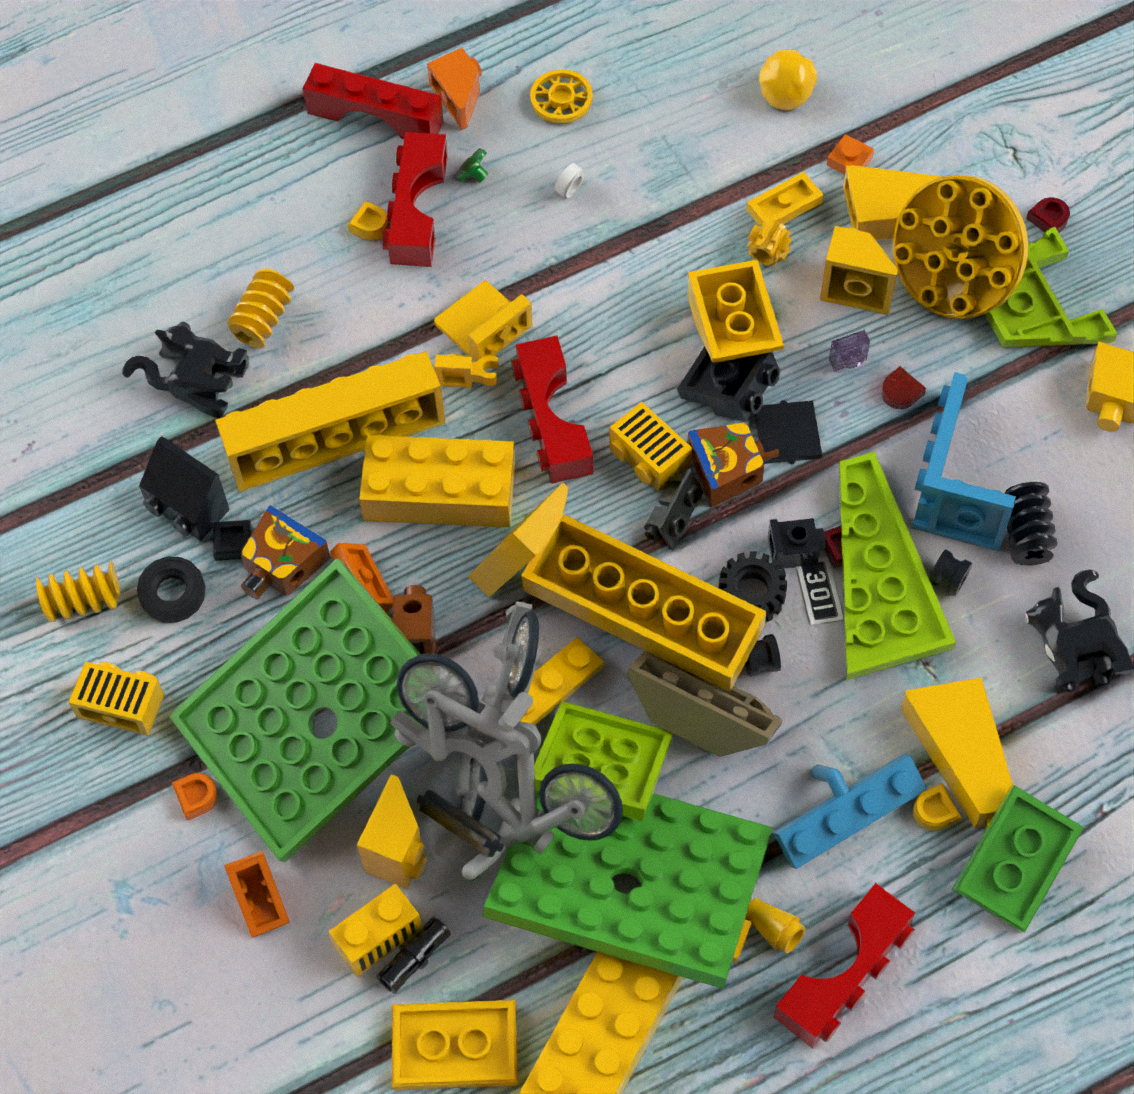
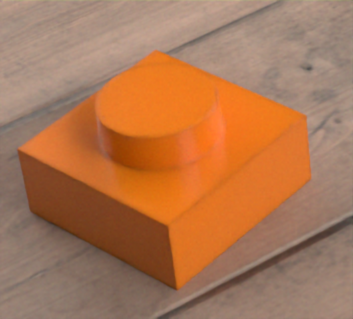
(848, 153)

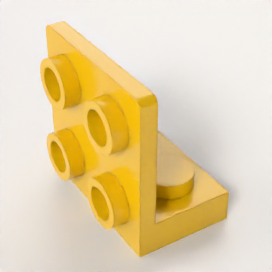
(485, 321)

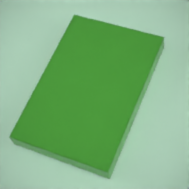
(1017, 858)

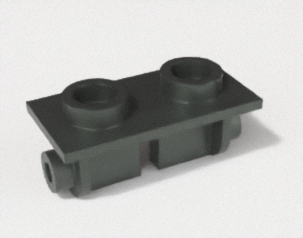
(681, 497)

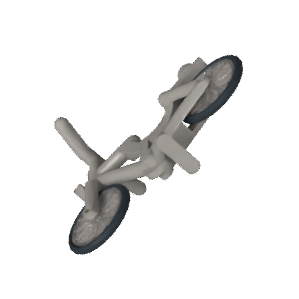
(519, 659)
(571, 795)

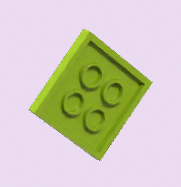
(617, 747)

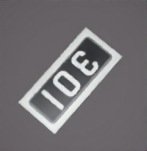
(820, 592)

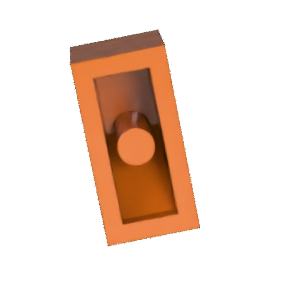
(457, 81)

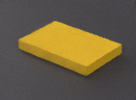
(454, 1045)

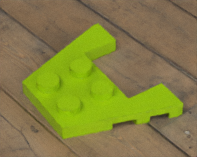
(1035, 315)

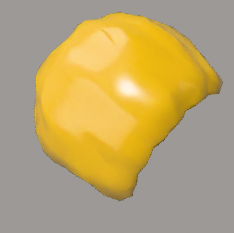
(787, 79)

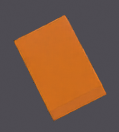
(257, 893)

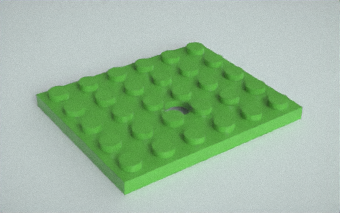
(259, 707)
(692, 900)

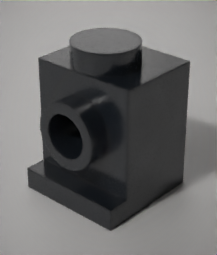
(795, 542)

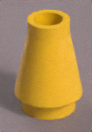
(777, 926)

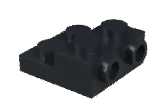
(730, 386)

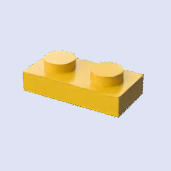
(785, 200)

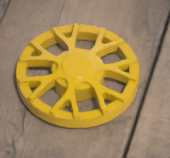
(561, 96)

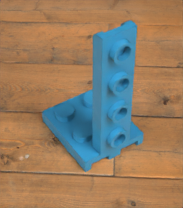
(952, 506)

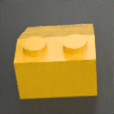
(733, 311)

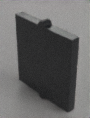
(793, 428)

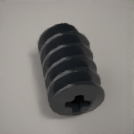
(1031, 524)

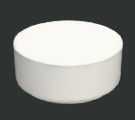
(570, 180)

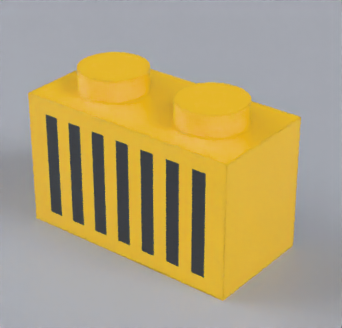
(649, 446)
(117, 697)
(375, 930)

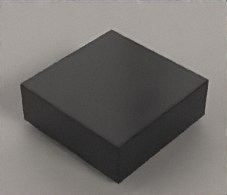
(230, 539)

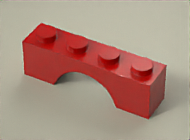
(335, 92)
(421, 166)
(563, 445)
(813, 1003)

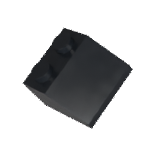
(182, 490)

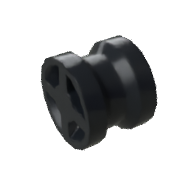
(950, 572)
(764, 656)

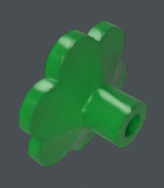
(472, 167)

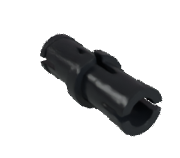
(413, 955)

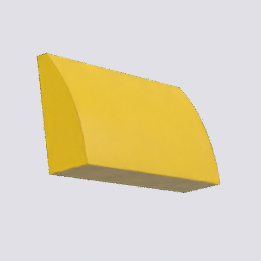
(521, 543)

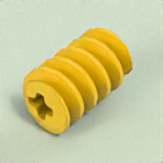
(260, 307)
(78, 593)

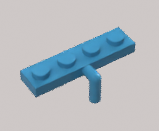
(849, 808)

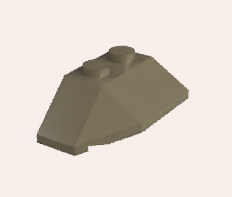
(700, 710)

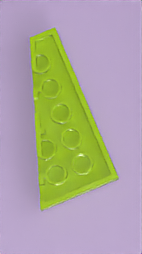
(886, 591)

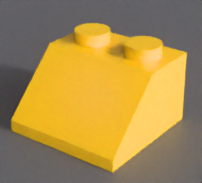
(858, 272)
(392, 839)

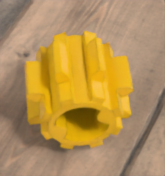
(769, 242)

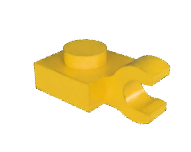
(459, 371)

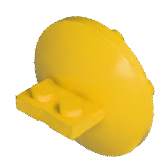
(960, 246)

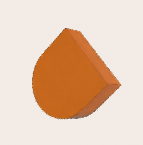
(196, 794)

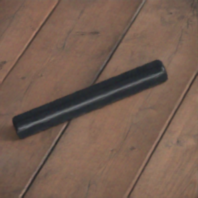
(460, 823)

